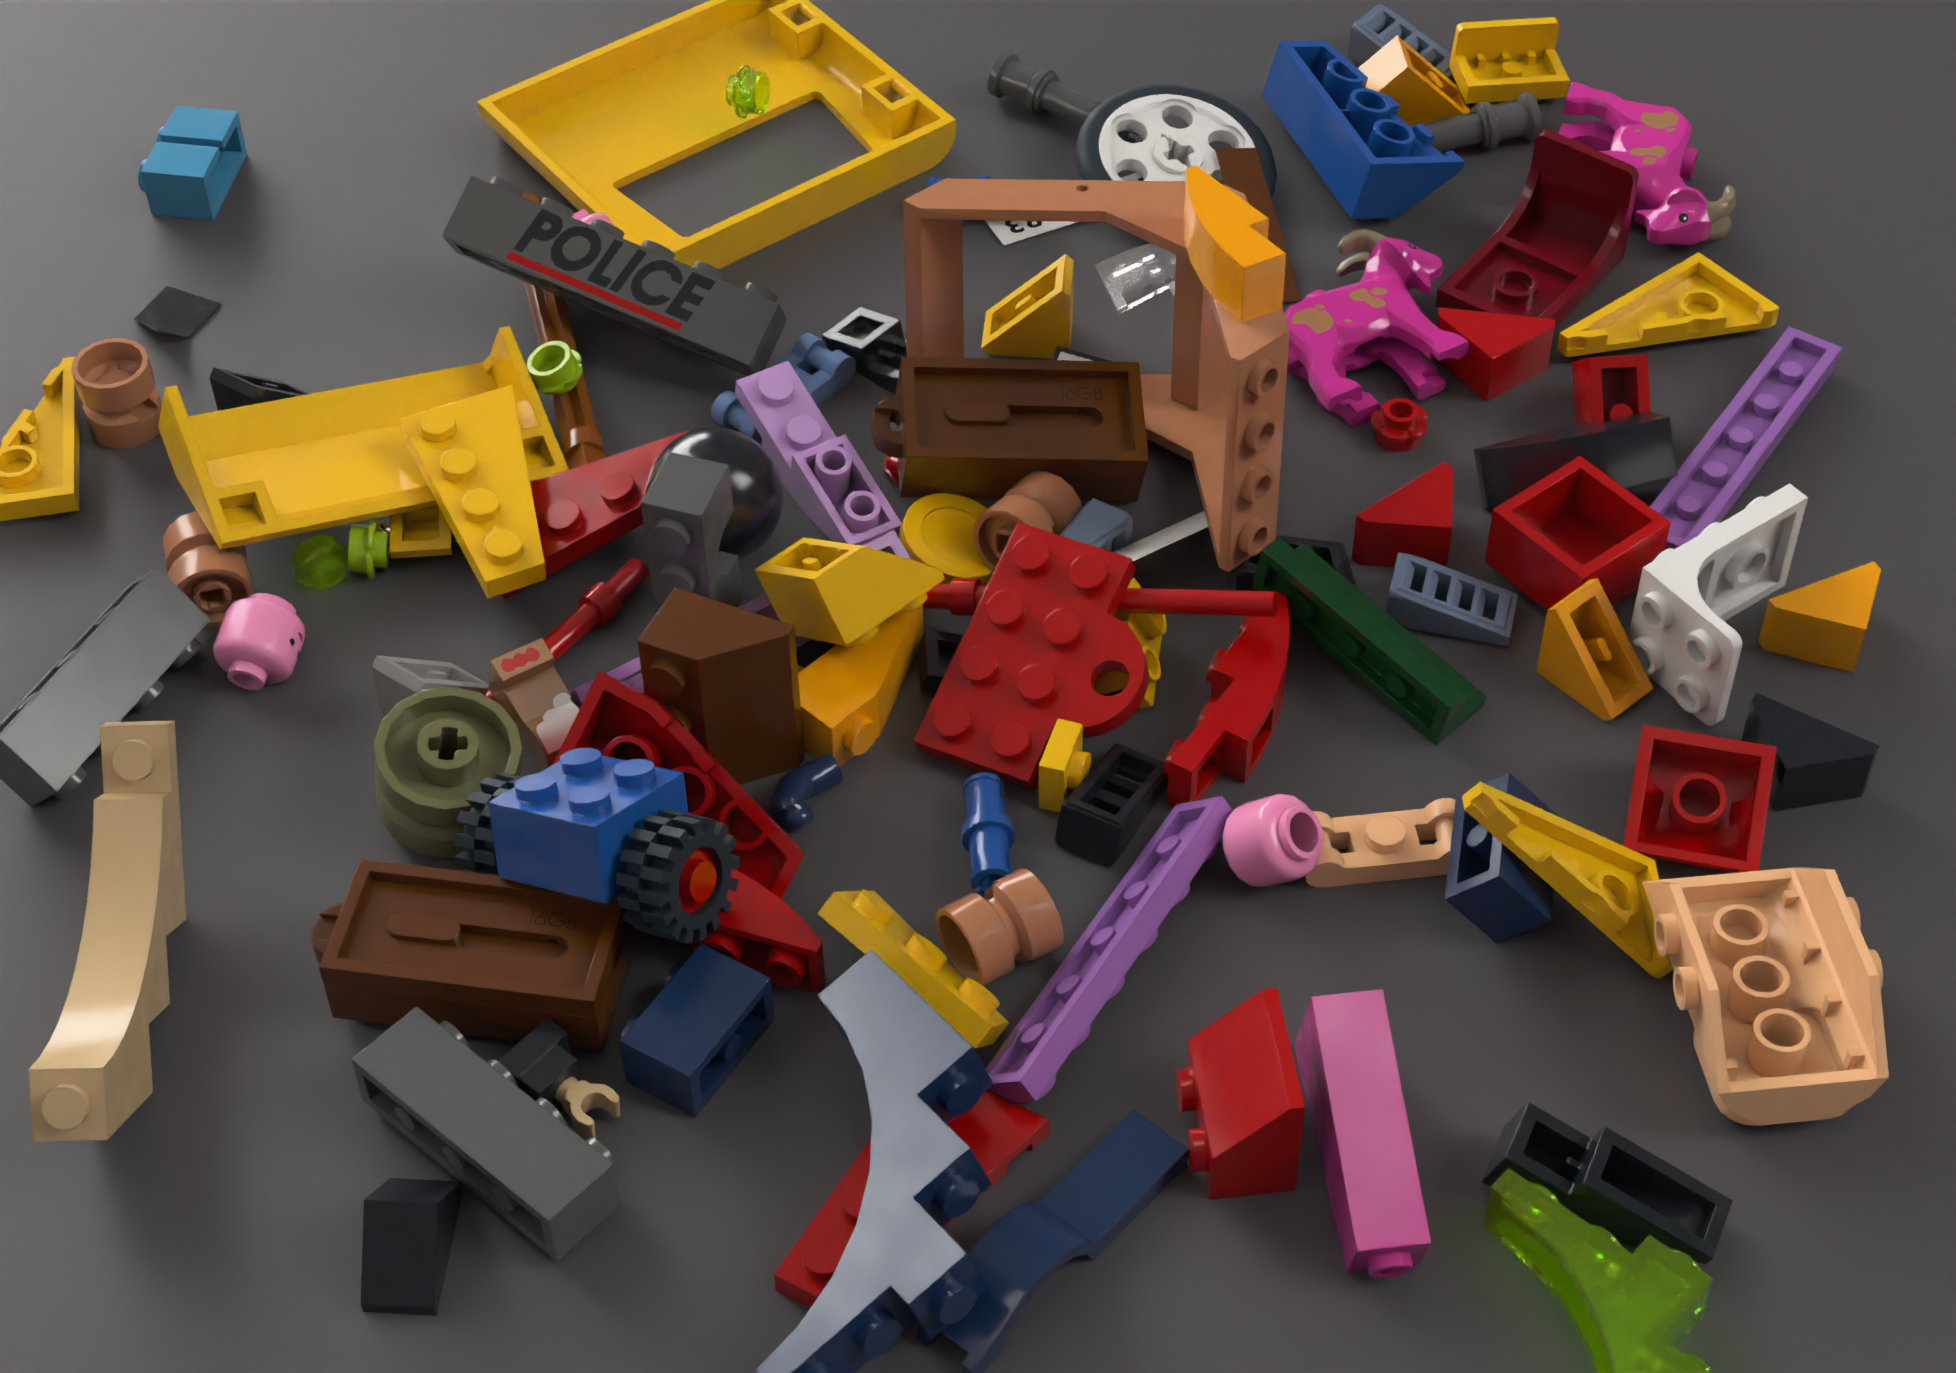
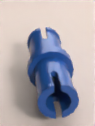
(987, 830)

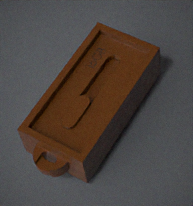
(991, 421)
(472, 953)

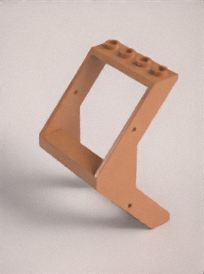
(1225, 377)

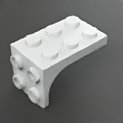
(1700, 585)

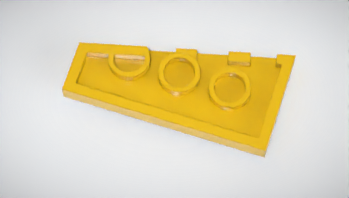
(482, 485)

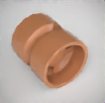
(118, 393)
(1036, 501)
(202, 570)
(1007, 924)

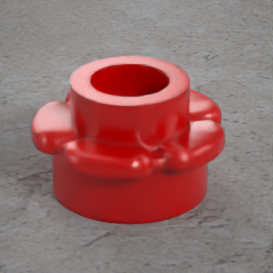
(1399, 424)

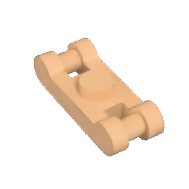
(1384, 846)

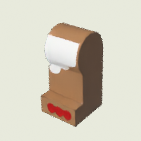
(534, 699)

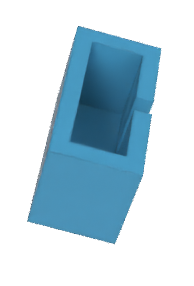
(193, 163)

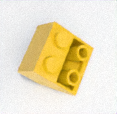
(843, 589)

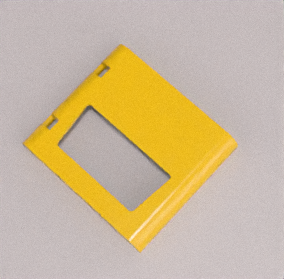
(665, 99)

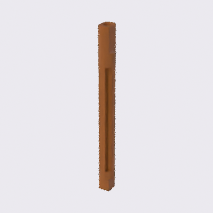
(573, 409)

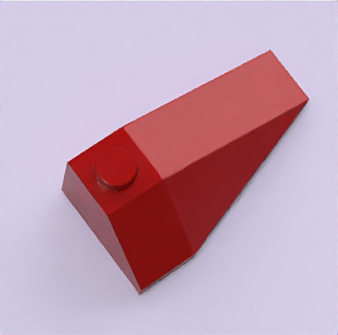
(635, 726)

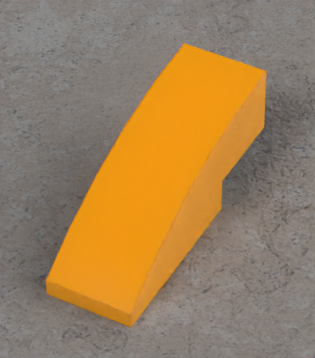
(1231, 248)

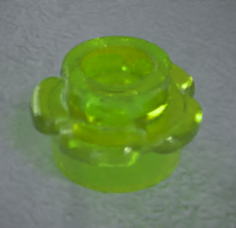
(748, 91)
(320, 562)

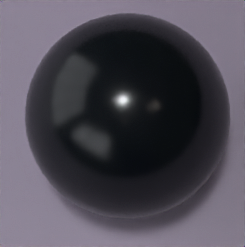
(754, 484)

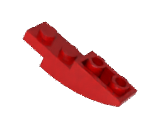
(1241, 709)
(768, 937)

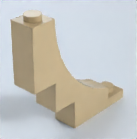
(100, 1051)

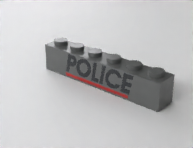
(616, 276)

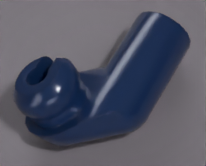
(799, 785)

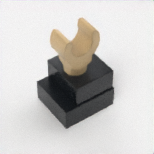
(548, 1071)

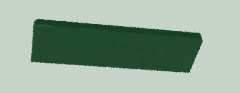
(1368, 641)

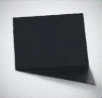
(176, 312)

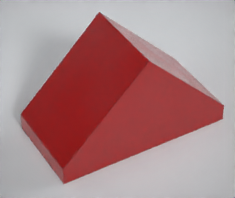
(1501, 349)
(1408, 521)

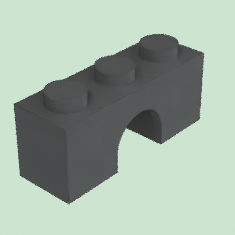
(684, 529)

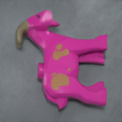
(1658, 146)
(1370, 322)

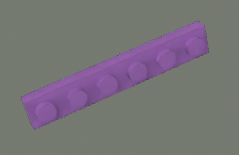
(1745, 434)
(1106, 950)

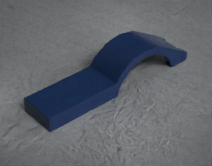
(1068, 1222)

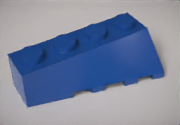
(1354, 133)

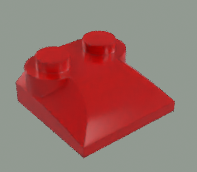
(1699, 799)

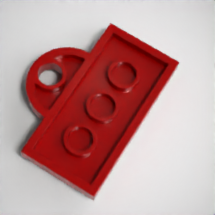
(1036, 657)

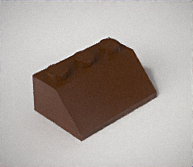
(727, 682)

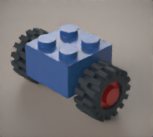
(605, 830)

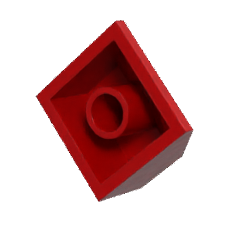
(1243, 1101)

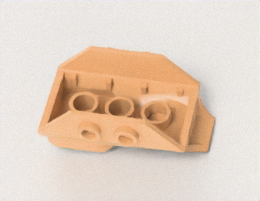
(1775, 990)

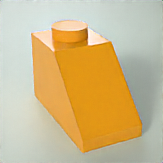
(1413, 84)

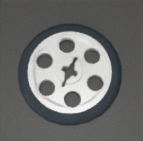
(1142, 111)

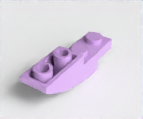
(813, 463)

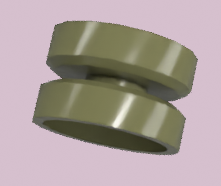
(432, 757)

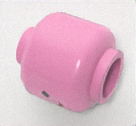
(259, 641)
(1272, 840)

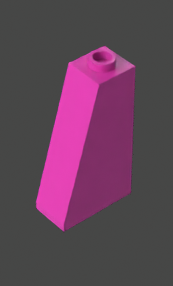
(1363, 1132)

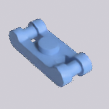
(807, 354)

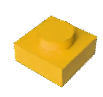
(1062, 765)

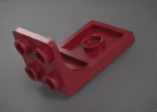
(1557, 238)

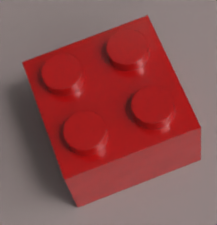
(1574, 531)

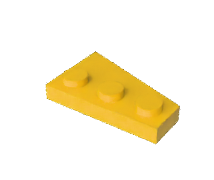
(876, 926)

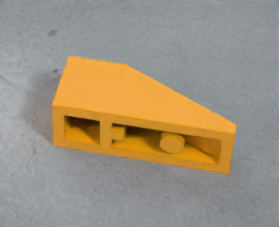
(854, 688)

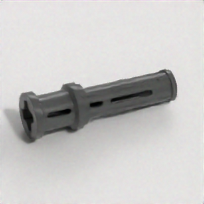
(1042, 91)
(1489, 124)

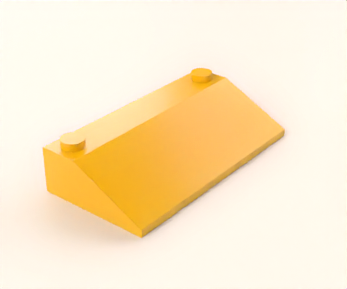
(335, 451)

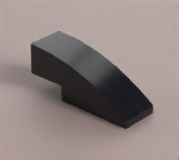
(1625, 449)
(1612, 1183)

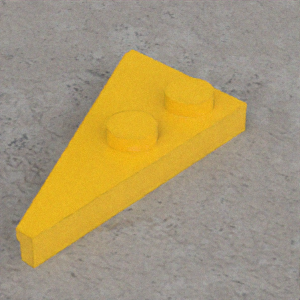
(1678, 305)
(43, 452)
(1583, 867)

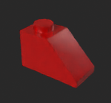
(1610, 387)

